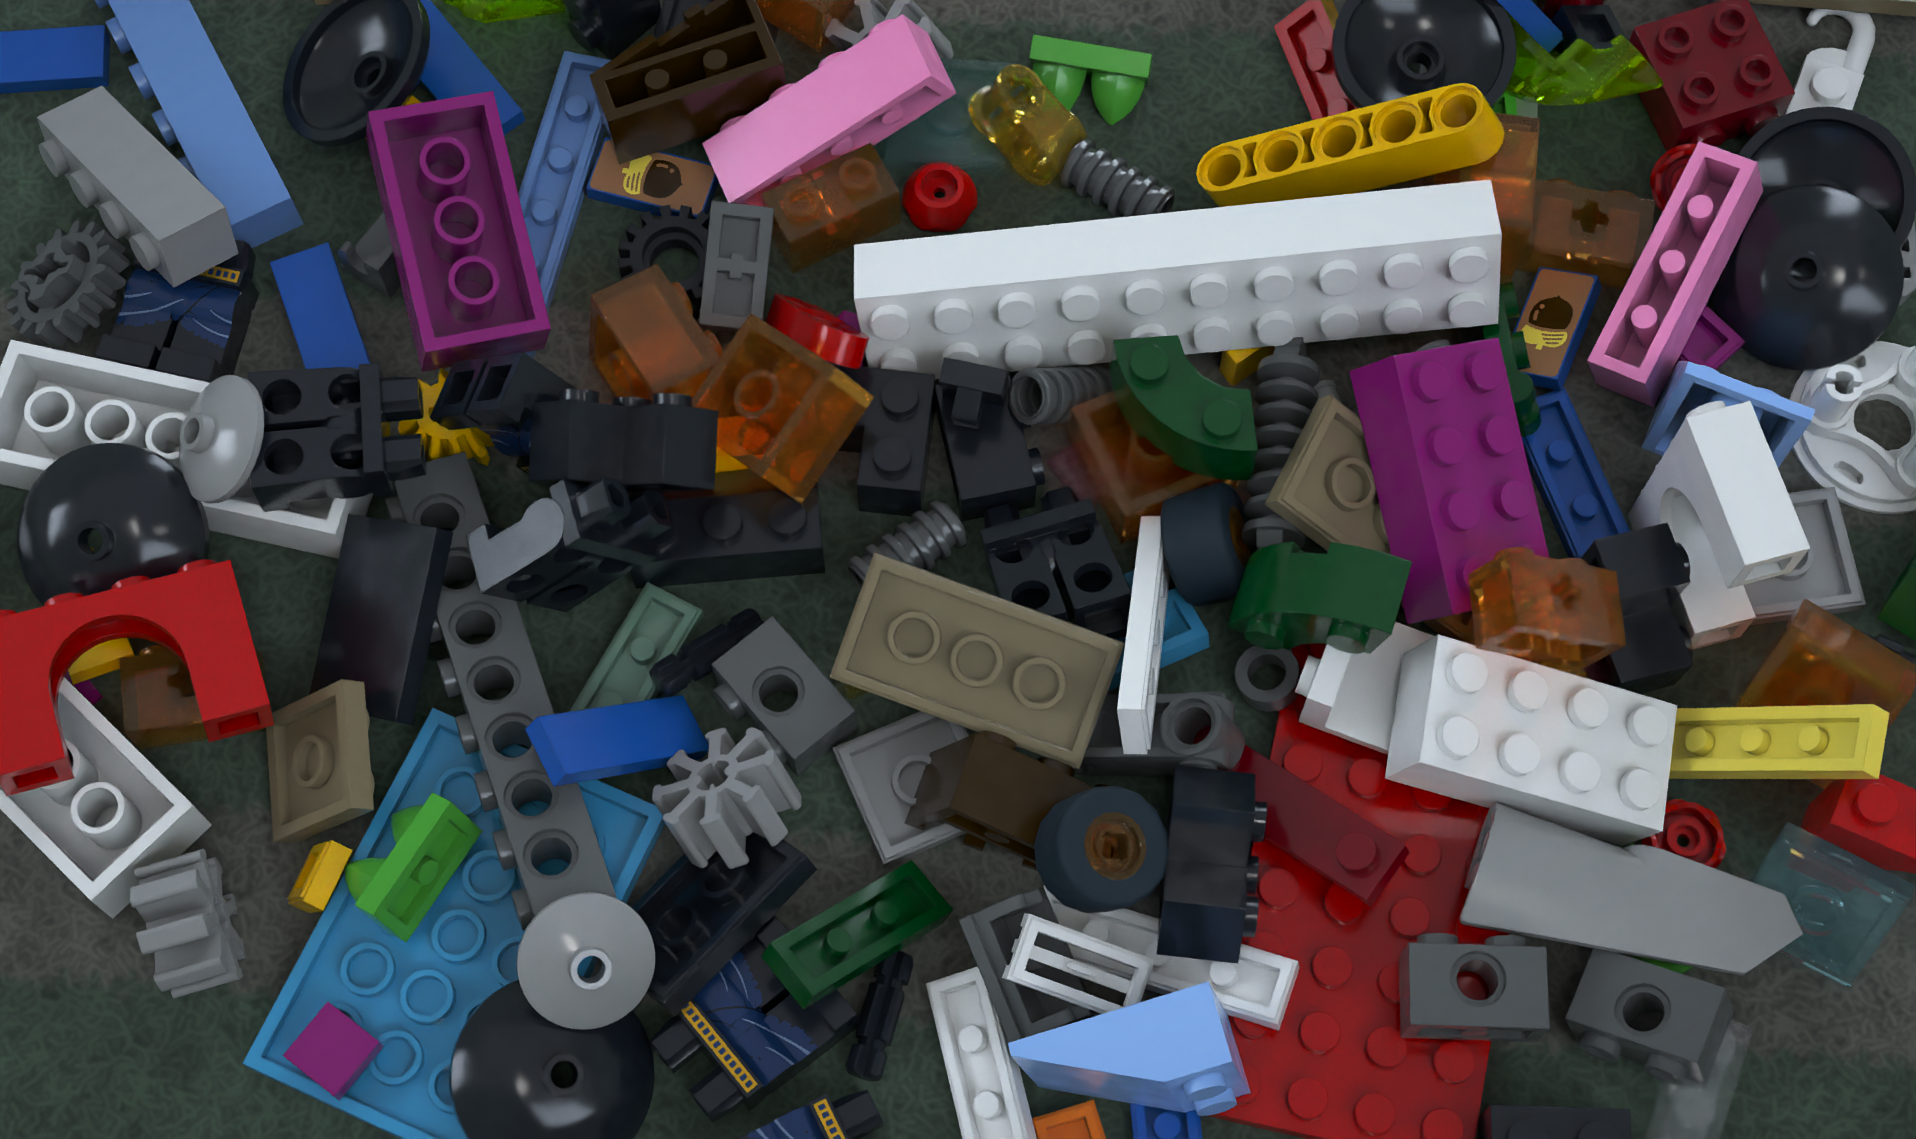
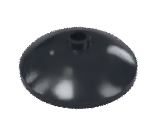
(1449, 37)
(352, 63)
(1841, 152)
(1835, 312)
(130, 498)
(505, 1066)

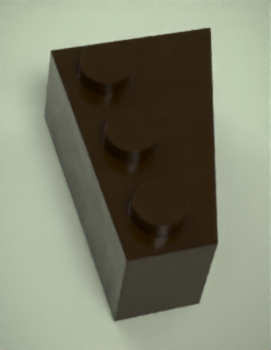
(688, 79)
(992, 793)

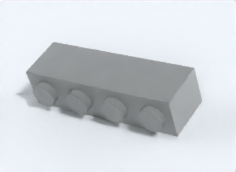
(136, 186)

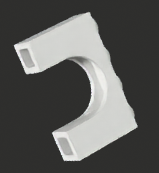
(1727, 513)

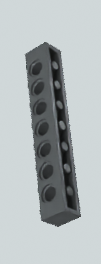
(506, 661)

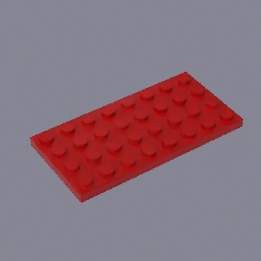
(1339, 1049)

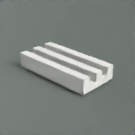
(1025, 949)

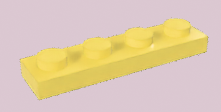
(1779, 742)

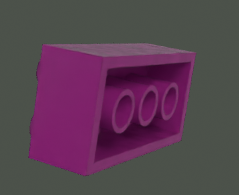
(457, 230)
(1447, 468)

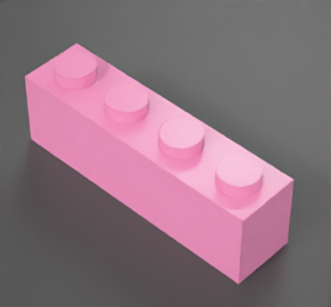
(834, 110)
(1676, 273)

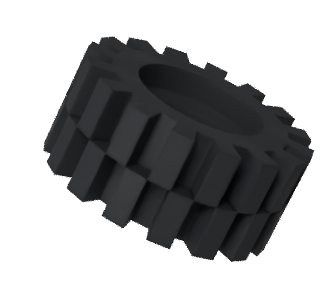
(663, 234)

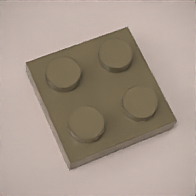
(320, 762)

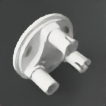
(1842, 457)

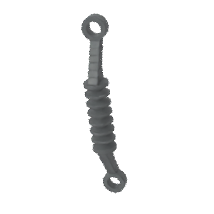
(1285, 405)

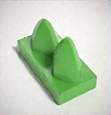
(1115, 73)
(426, 854)

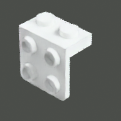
(1357, 692)

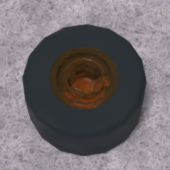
(1204, 543)
(1077, 858)

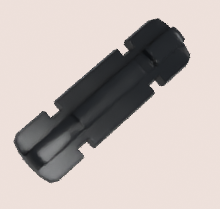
(696, 658)
(879, 1017)

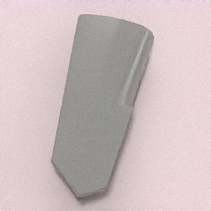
(1626, 900)

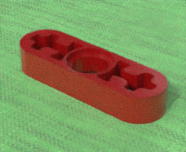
(818, 330)

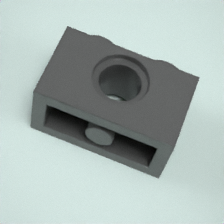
(771, 663)
(1621, 988)
(1438, 1009)

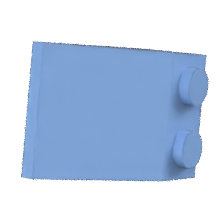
(1696, 385)
(1154, 1053)

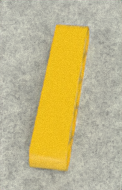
(1356, 149)

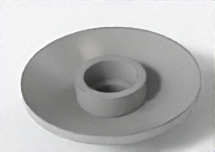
(221, 438)
(567, 934)

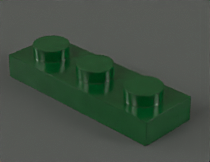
(856, 934)

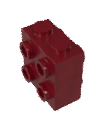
(1714, 73)

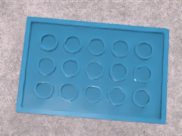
(460, 953)

